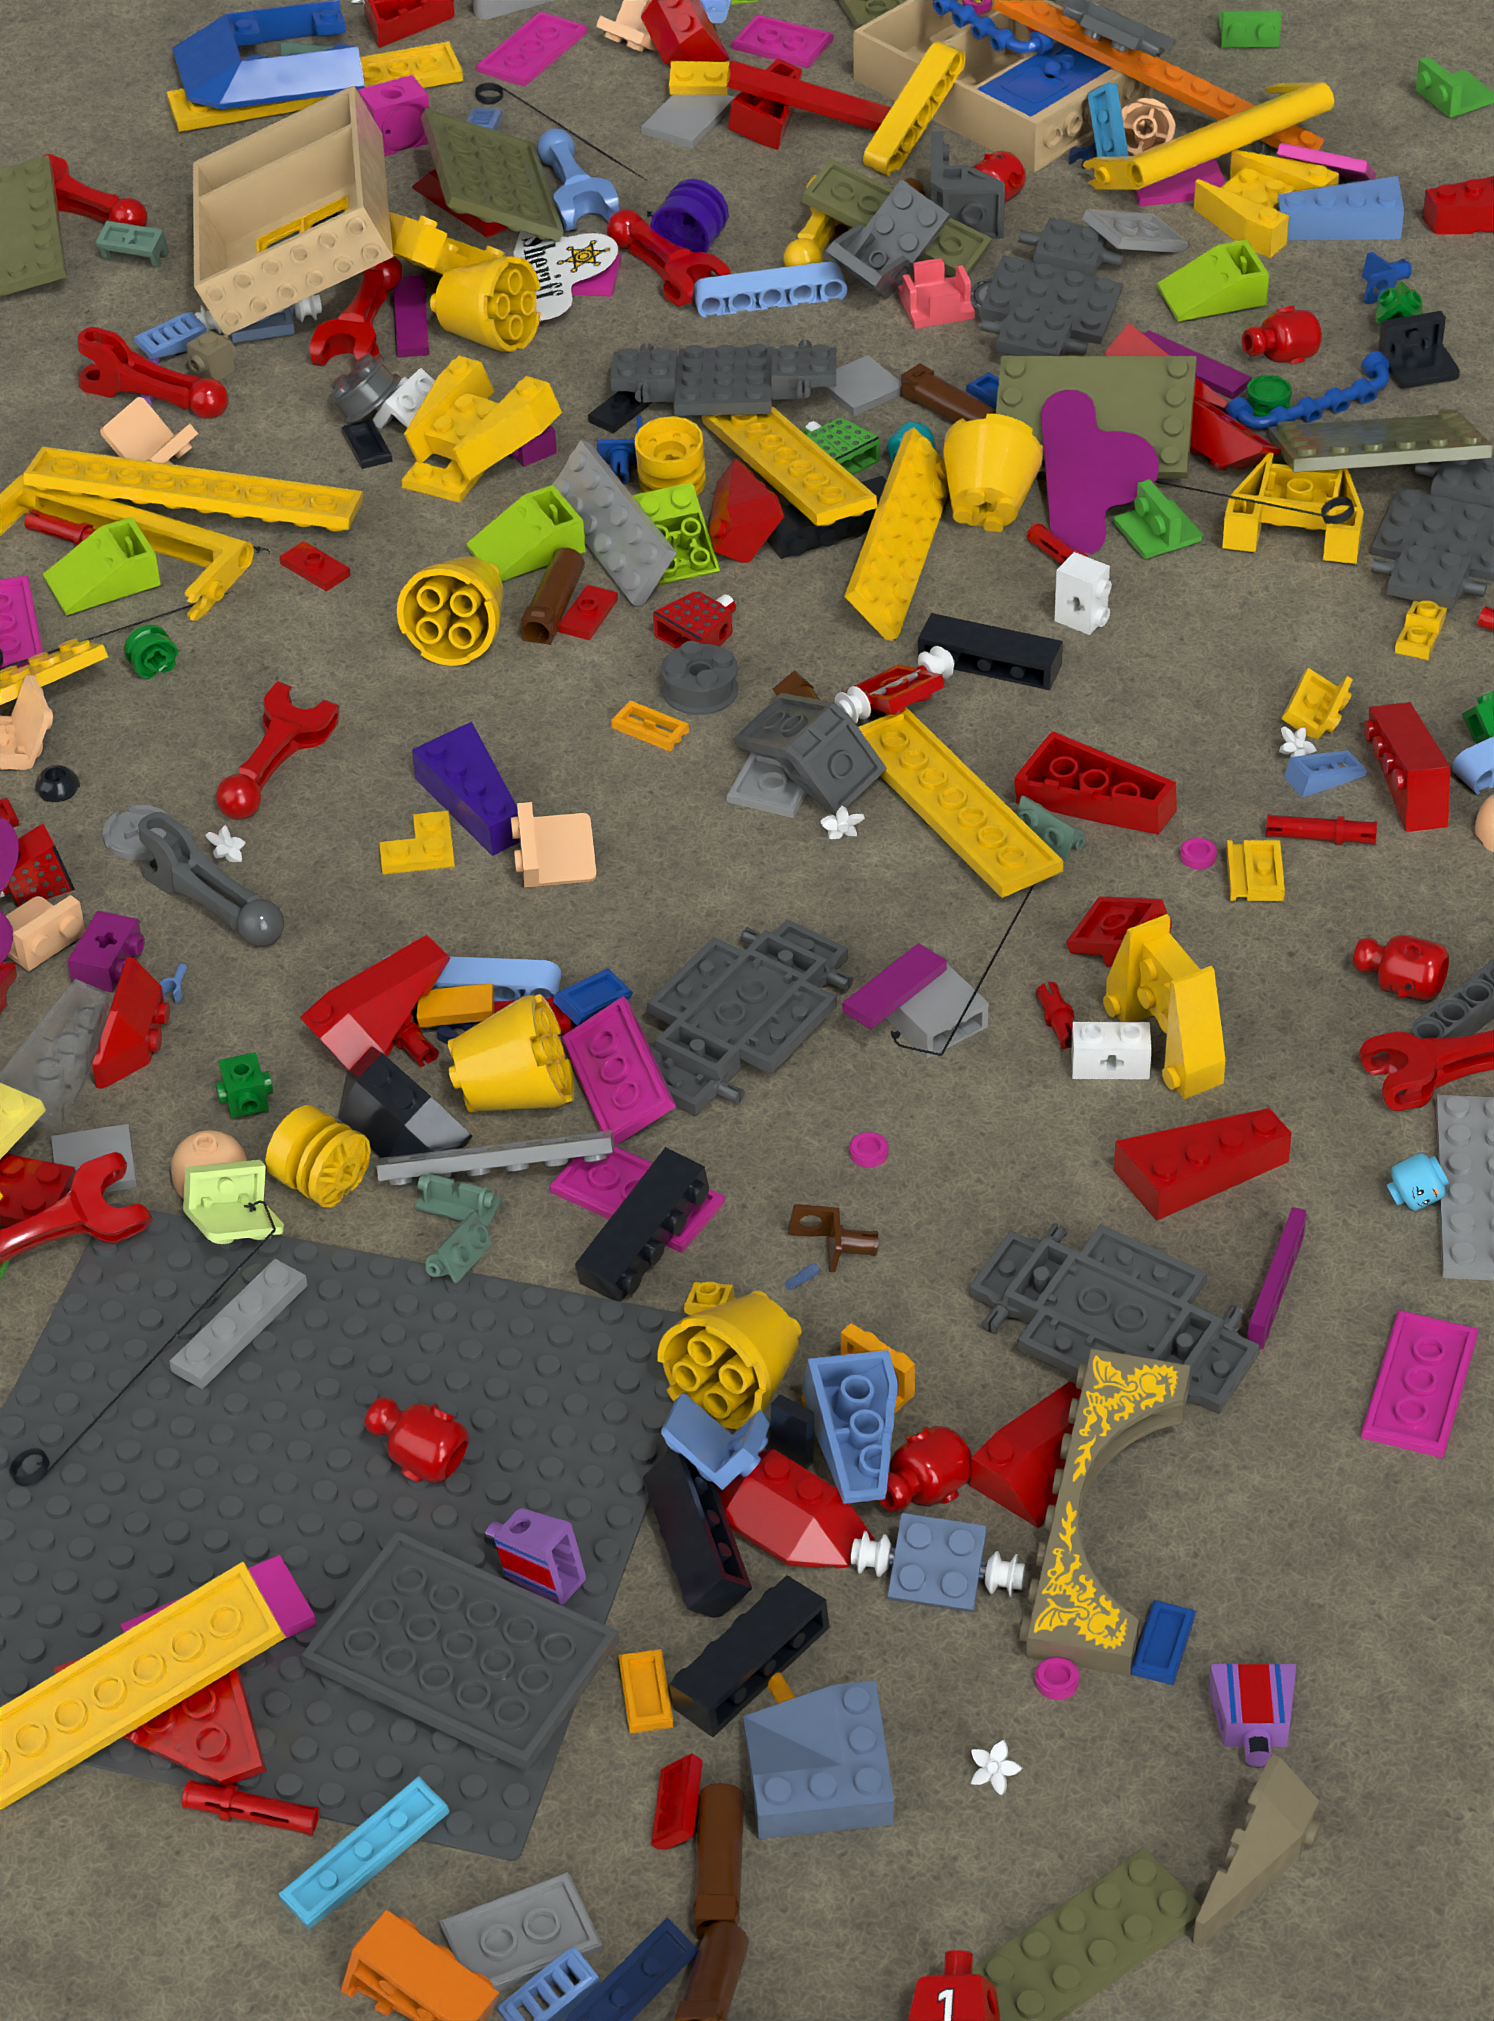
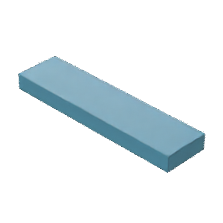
(364, 1853)

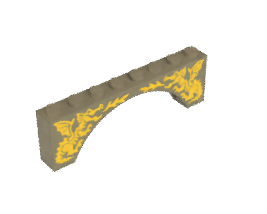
(1072, 1611)

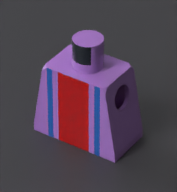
(538, 1554)
(1253, 1706)

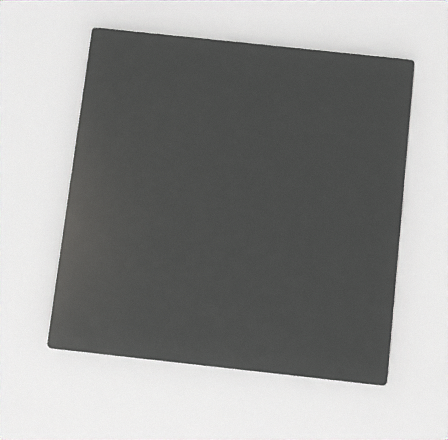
(280, 1463)

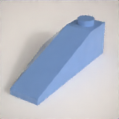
(854, 1419)

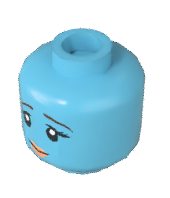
(1417, 1181)

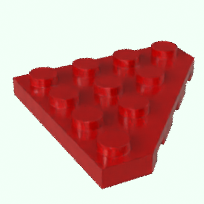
(206, 1732)

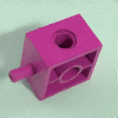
(398, 112)

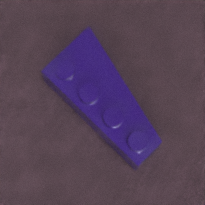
(468, 785)

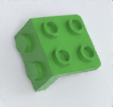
(1249, 28)
(1451, 92)

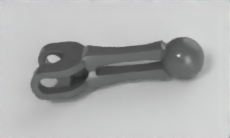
(189, 871)

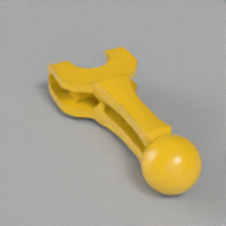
(810, 240)

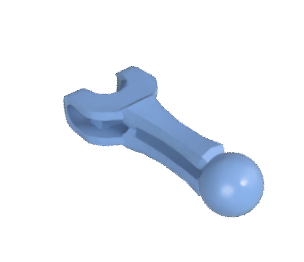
(579, 191)

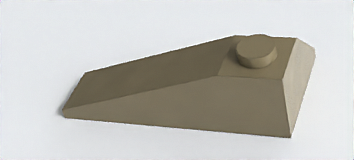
(1272, 1839)

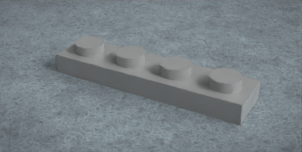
(238, 1323)

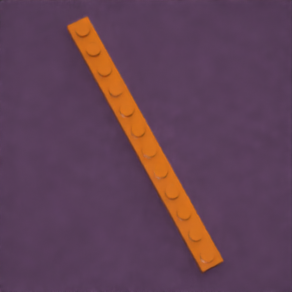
(1145, 68)

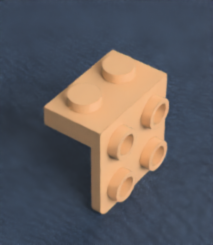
(628, 26)
(143, 435)
(24, 730)
(553, 847)
(44, 929)

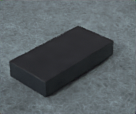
(367, 444)
(792, 1431)

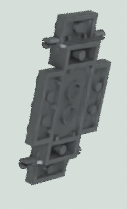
(1122, 30)
(1054, 299)
(724, 377)
(1440, 535)
(744, 1008)
(1116, 1301)

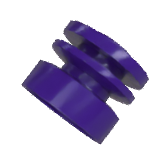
(691, 215)

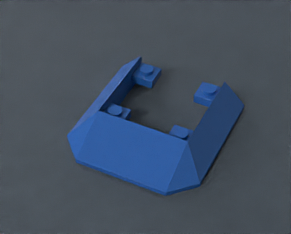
(221, 79)

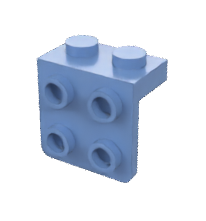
(712, 1448)

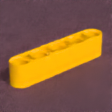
(914, 108)

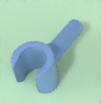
(174, 983)

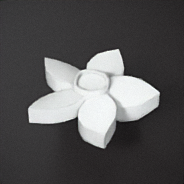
(1295, 743)
(841, 823)
(226, 845)
(994, 1767)

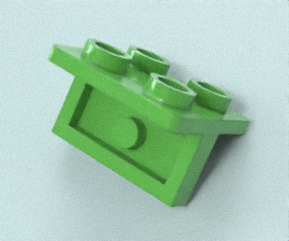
(1156, 523)

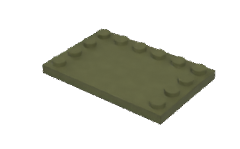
(491, 175)
(29, 227)
(1128, 392)
(1379, 442)

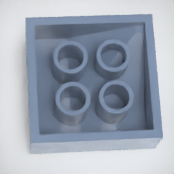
(820, 1763)

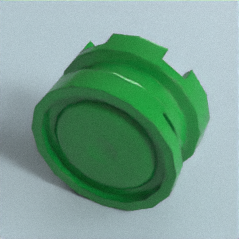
(1268, 393)
(150, 651)

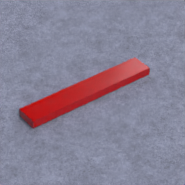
(806, 96)

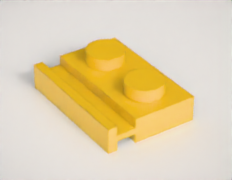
(1255, 870)

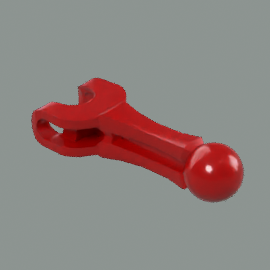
(91, 203)
(672, 262)
(354, 328)
(126, 371)
(286, 732)
(1424, 1064)
(80, 1212)

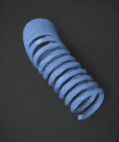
(801, 1277)

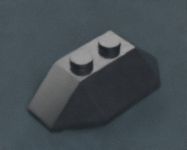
(395, 1110)

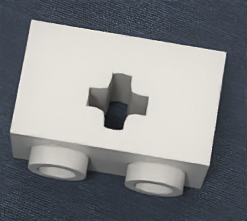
(1082, 593)
(1111, 1050)

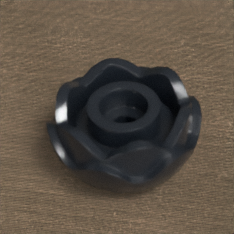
(57, 783)

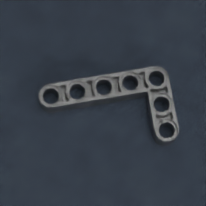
(1462, 1010)

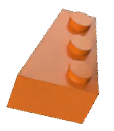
(415, 1976)

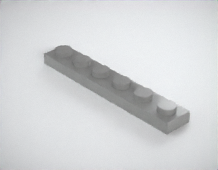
(512, 1155)

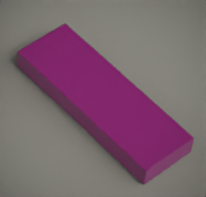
(894, 986)

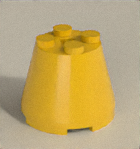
(490, 303)
(990, 469)
(452, 610)
(513, 1060)
(730, 1357)

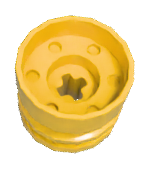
(670, 454)
(317, 1155)

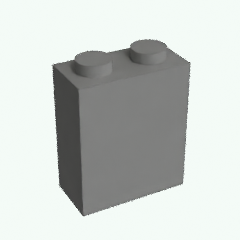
(936, 1009)

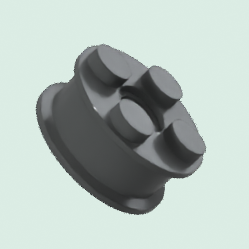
(363, 388)
(699, 678)

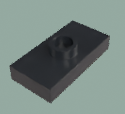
(617, 411)

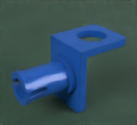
(1382, 275)
(619, 453)

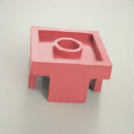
(933, 298)

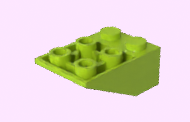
(1217, 283)
(681, 522)
(529, 533)
(104, 568)

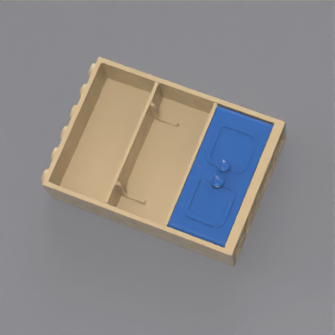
(1001, 98)

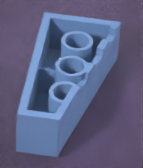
(1345, 211)

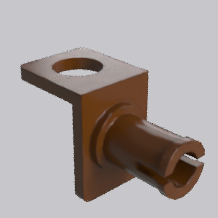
(838, 1239)

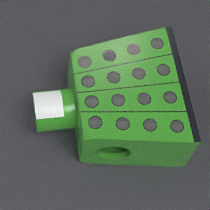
(846, 443)

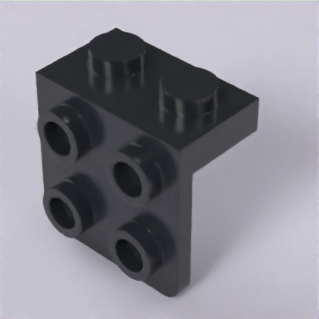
(1417, 350)

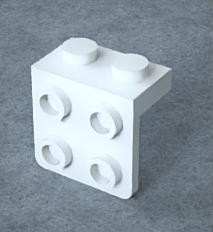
(405, 399)

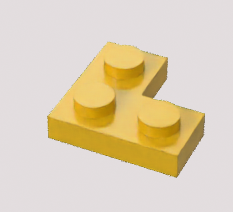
(439, 482)
(428, 850)

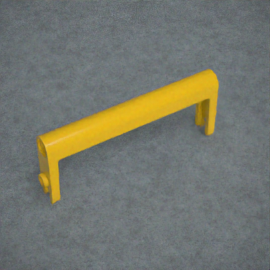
(1295, 105)
(219, 553)

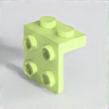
(217, 1200)

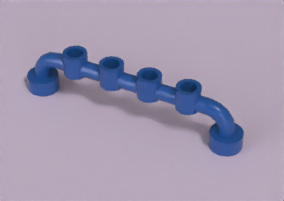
(985, 27)
(1337, 400)

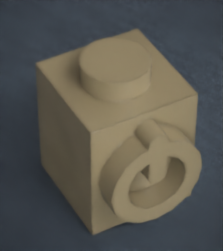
(211, 356)

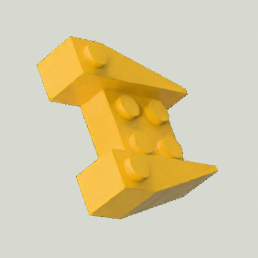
(1248, 201)
(431, 248)
(476, 431)
(1296, 490)
(1161, 980)

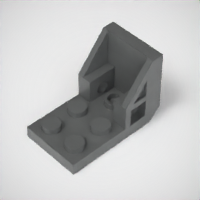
(966, 192)
(891, 240)
(815, 747)

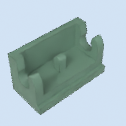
(132, 240)

